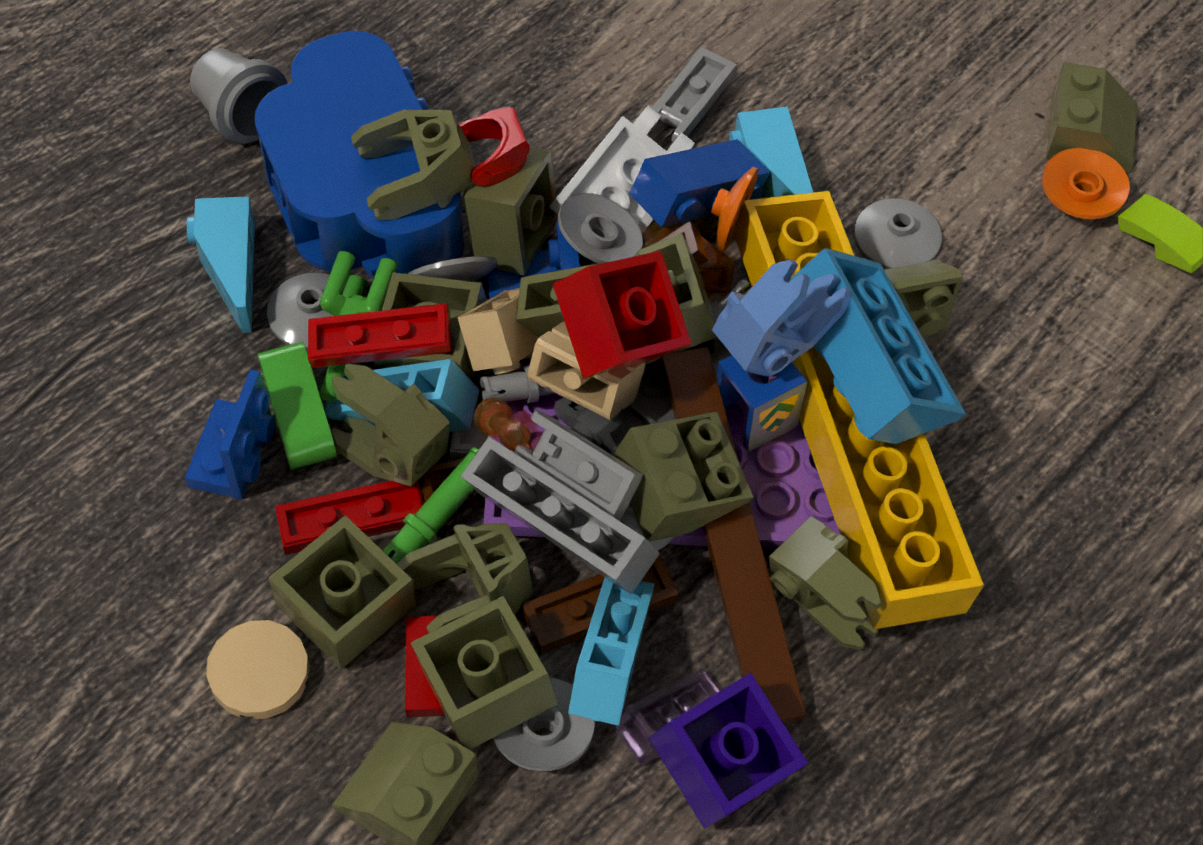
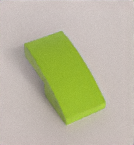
(1174, 234)

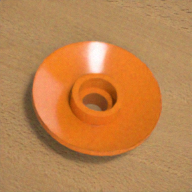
(1085, 183)
(728, 207)

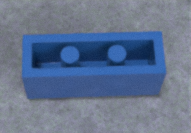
(686, 182)

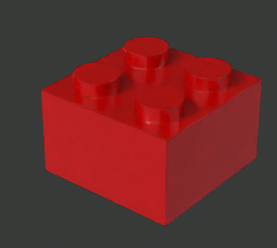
(621, 313)

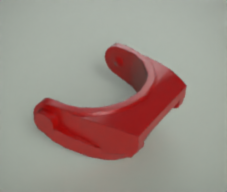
(511, 153)

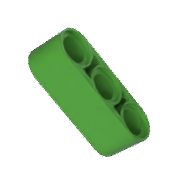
(297, 405)

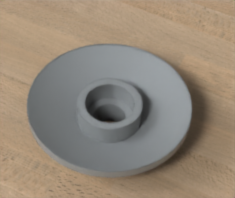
(599, 228)
(895, 246)
(462, 269)
(287, 307)
(562, 747)

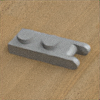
(694, 91)
(582, 466)

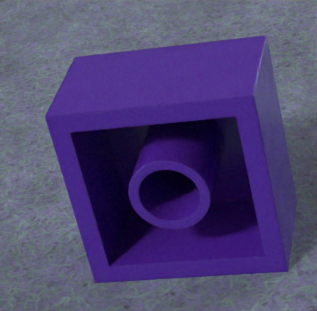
(727, 750)

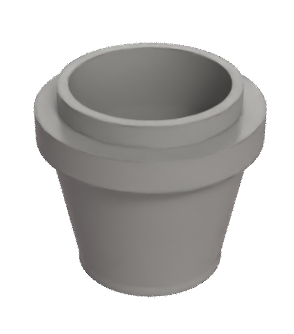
(232, 90)

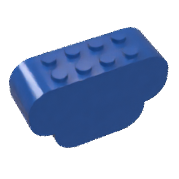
(323, 179)

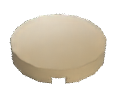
(257, 669)

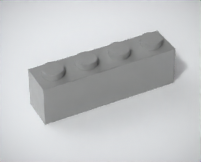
(560, 515)

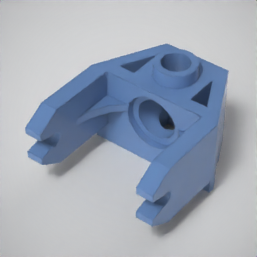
(779, 318)

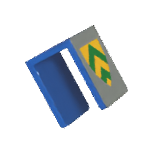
(772, 405)

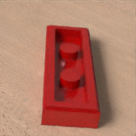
(379, 335)
(371, 508)

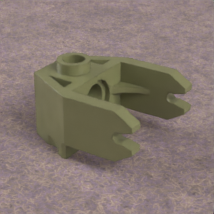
(441, 153)
(407, 428)
(487, 555)
(825, 583)

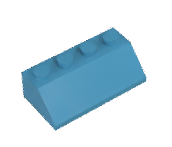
(881, 355)

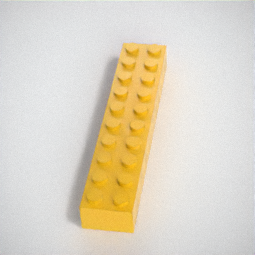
(880, 492)

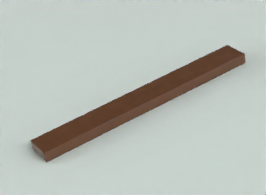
(738, 553)

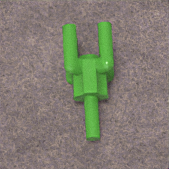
(351, 301)

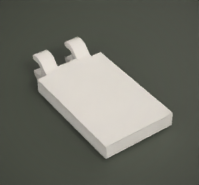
(617, 162)

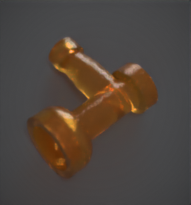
(496, 418)

